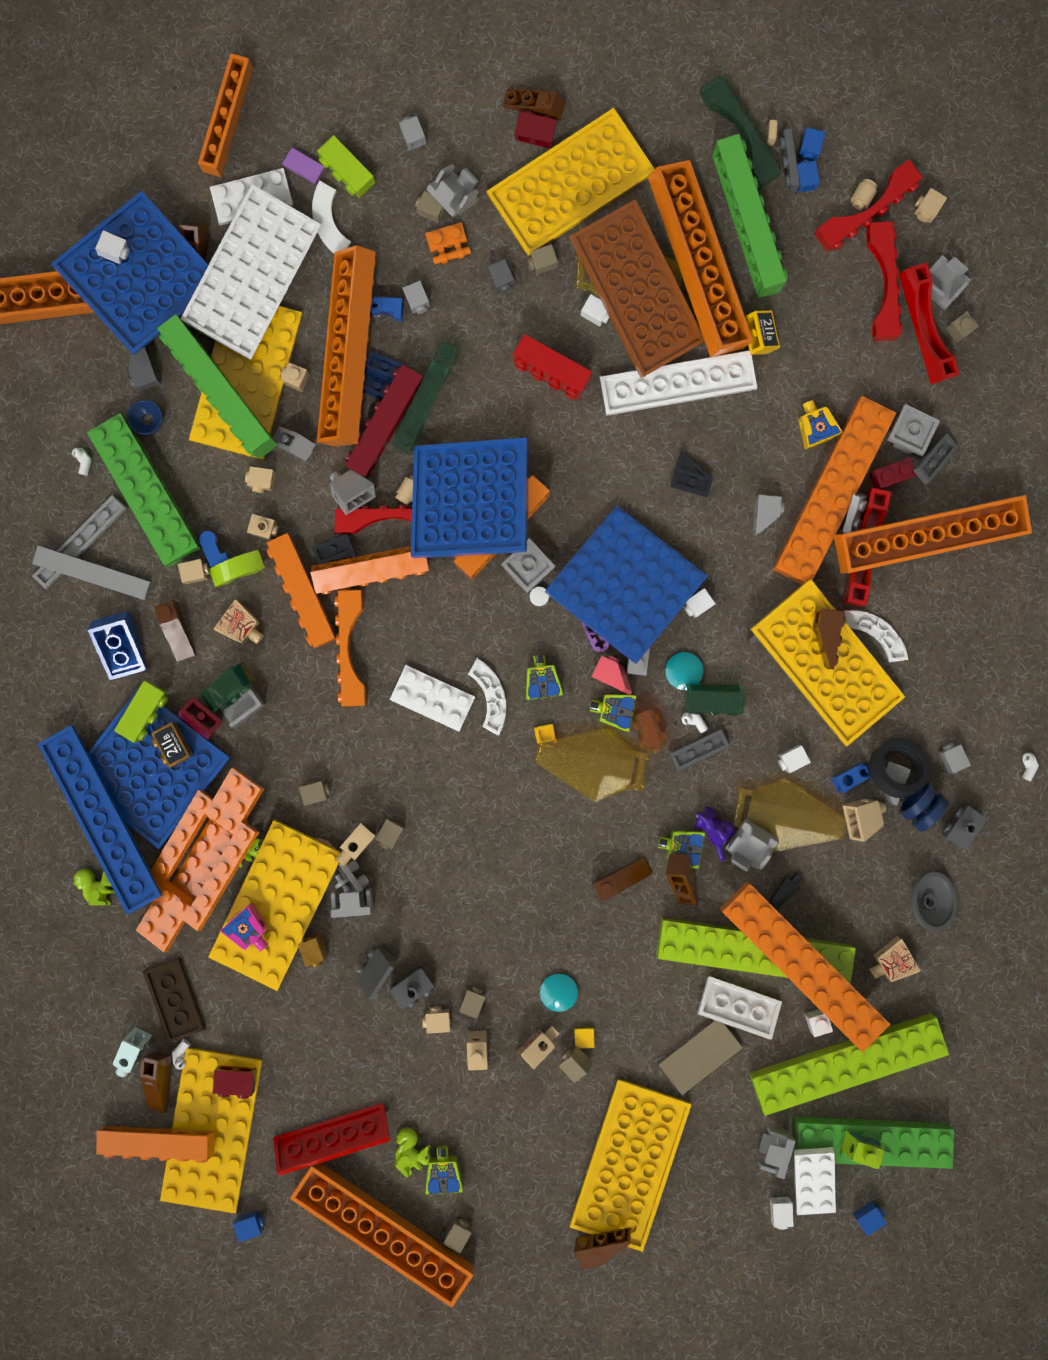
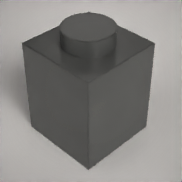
(501, 276)

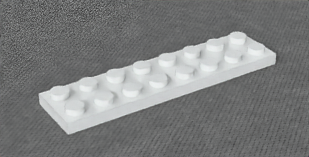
(679, 383)

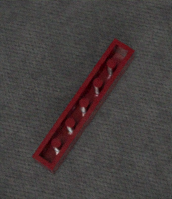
(384, 421)

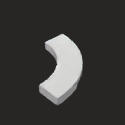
(322, 214)
(880, 631)
(494, 696)

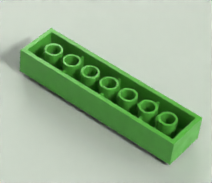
(749, 216)
(214, 383)
(144, 490)
(904, 1141)

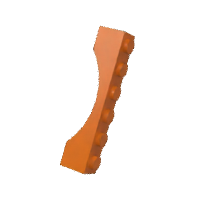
(349, 609)

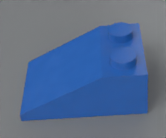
(117, 645)

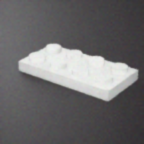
(229, 195)
(432, 698)
(739, 1007)
(814, 1181)

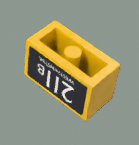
(763, 332)

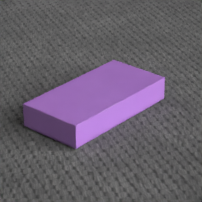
(303, 166)

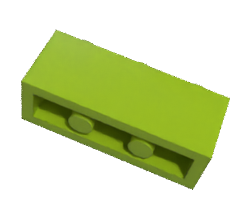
(345, 167)
(141, 712)

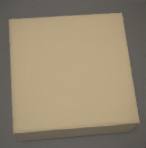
(771, 132)

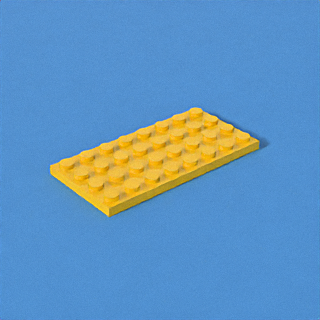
(571, 182)
(255, 380)
(846, 697)
(286, 891)
(630, 1162)
(219, 1180)

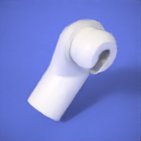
(84, 459)
(697, 720)
(1031, 766)
(179, 1053)

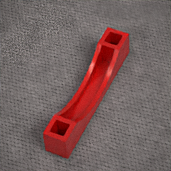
(837, 229)
(880, 242)
(917, 290)
(364, 516)
(859, 582)

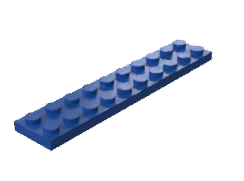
(100, 819)

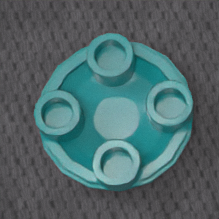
(684, 669)
(558, 992)

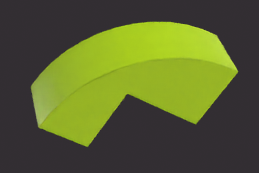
(236, 567)

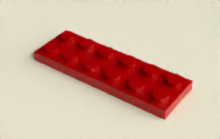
(331, 1139)

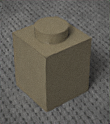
(429, 207)
(543, 259)
(962, 327)
(314, 792)
(389, 833)
(472, 1001)
(575, 1064)
(458, 1234)

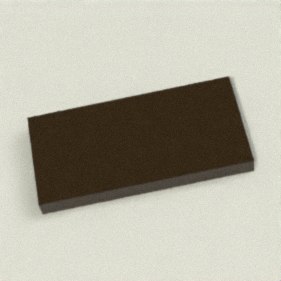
(174, 1000)

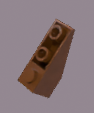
(536, 101)
(827, 629)
(155, 1080)
(599, 1248)

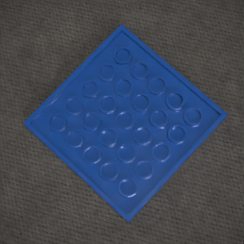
(147, 285)
(470, 498)
(626, 584)
(143, 787)

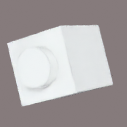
(112, 247)
(595, 311)
(699, 603)
(793, 759)
(818, 1023)
(781, 1212)

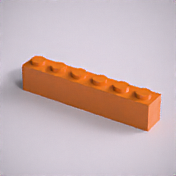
(225, 115)
(366, 569)
(301, 590)
(155, 1143)

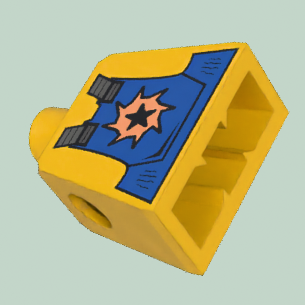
(817, 425)

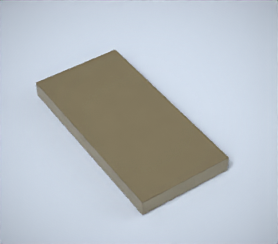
(700, 1056)

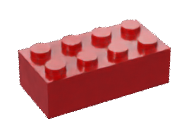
(551, 367)

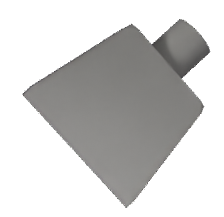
(351, 490)

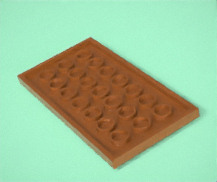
(637, 288)

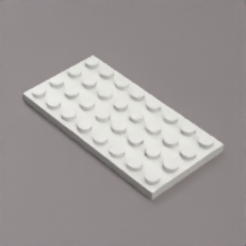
(250, 272)

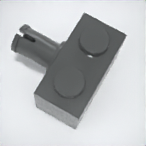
(963, 826)
(412, 987)

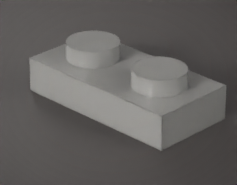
(857, 506)

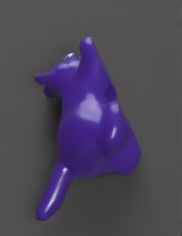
(717, 831)

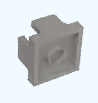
(453, 191)
(947, 280)
(912, 431)
(528, 567)
(751, 846)
(351, 904)
(778, 1149)

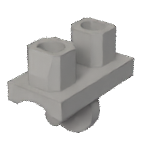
(346, 872)

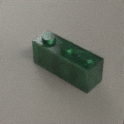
(229, 687)
(714, 699)

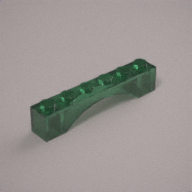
(720, 99)
(432, 383)

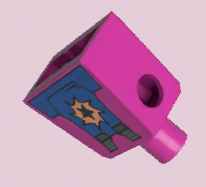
(247, 928)

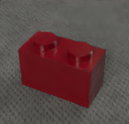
(535, 129)
(893, 474)
(199, 718)
(234, 1081)

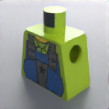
(542, 680)
(615, 710)
(684, 842)
(865, 1151)
(443, 1173)

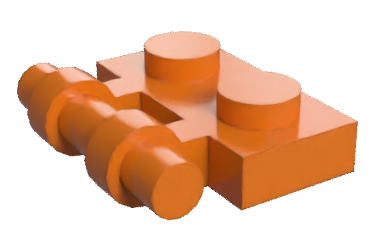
(446, 238)

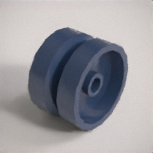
(924, 807)

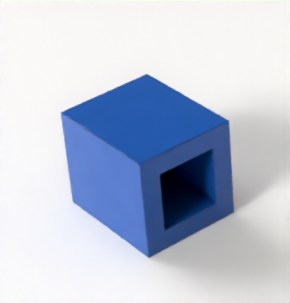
(811, 144)
(807, 176)
(870, 1218)
(249, 1226)

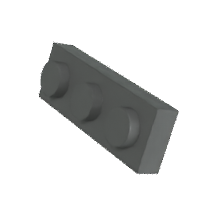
(789, 160)
(935, 458)
(699, 750)

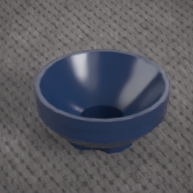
(138, 411)

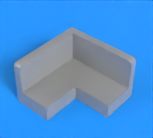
(244, 708)

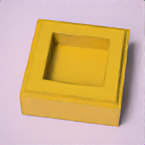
(544, 733)
(584, 1037)

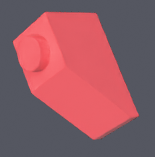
(612, 674)

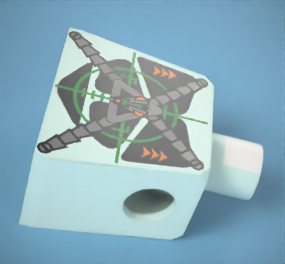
(131, 1051)

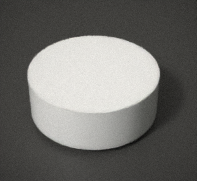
(538, 596)

